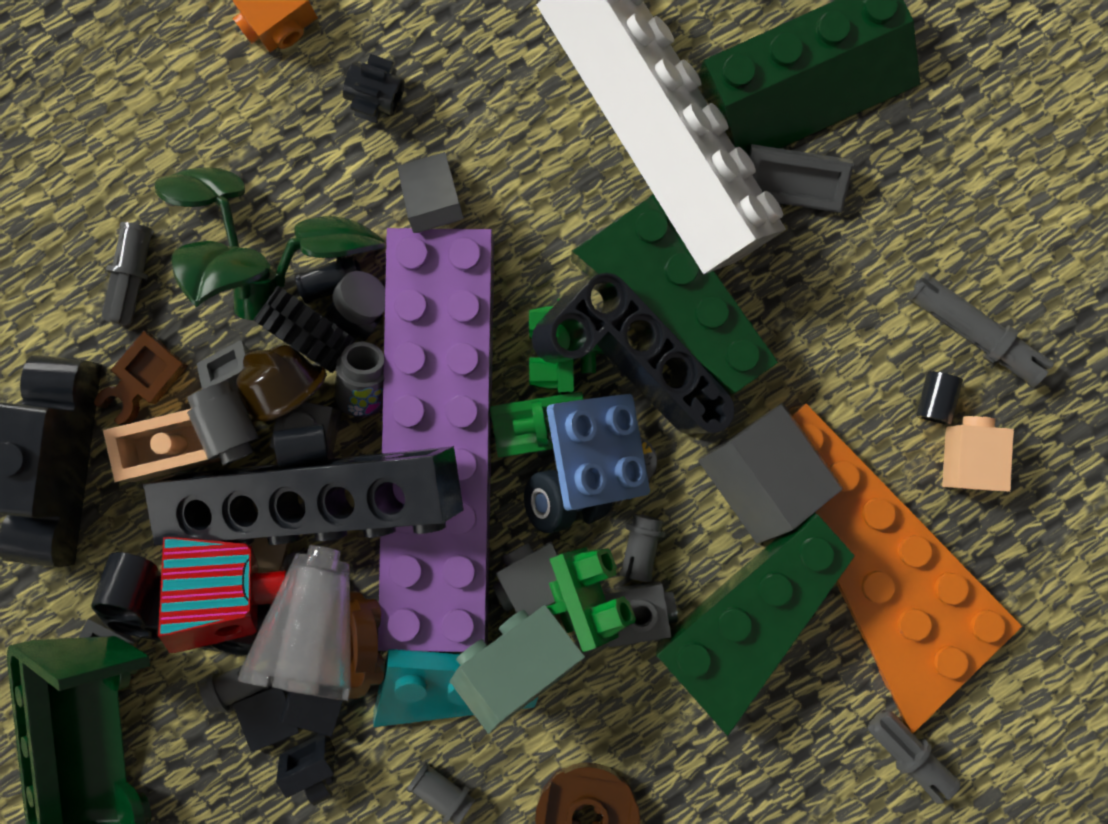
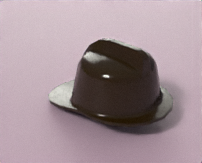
(277, 382)

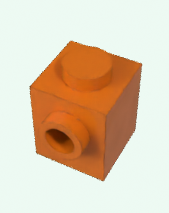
(274, 21)

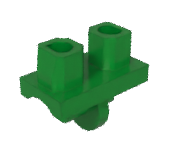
(557, 375)
(525, 425)
(582, 600)

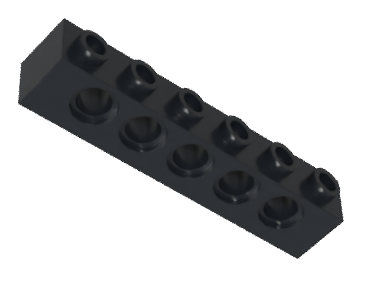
(426, 476)

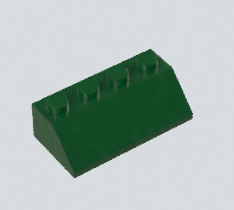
(813, 71)

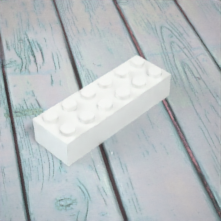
(667, 127)

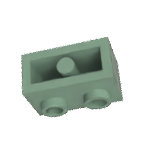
(515, 667)

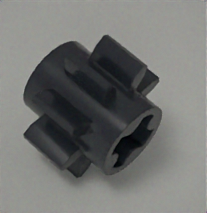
(373, 88)

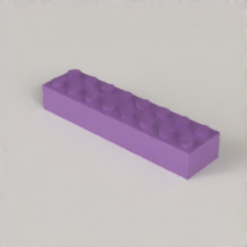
(437, 398)

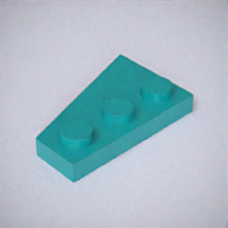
(419, 689)

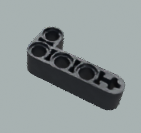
(692, 400)
(130, 602)

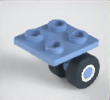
(595, 459)

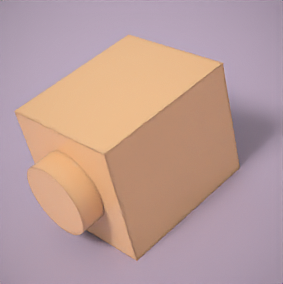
(978, 455)

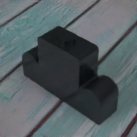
(46, 460)

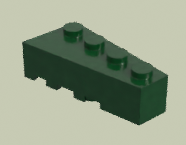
(693, 305)
(751, 621)

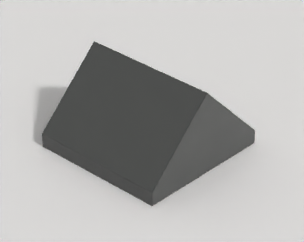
(771, 475)

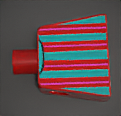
(210, 592)

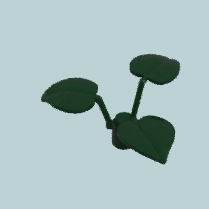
(212, 267)

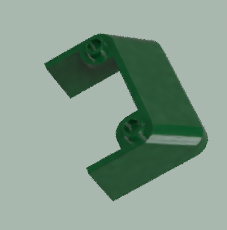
(72, 730)

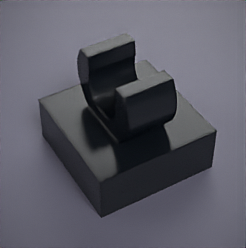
(308, 769)

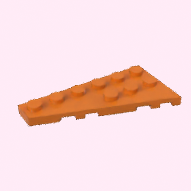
(905, 590)

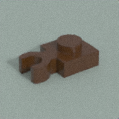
(145, 373)

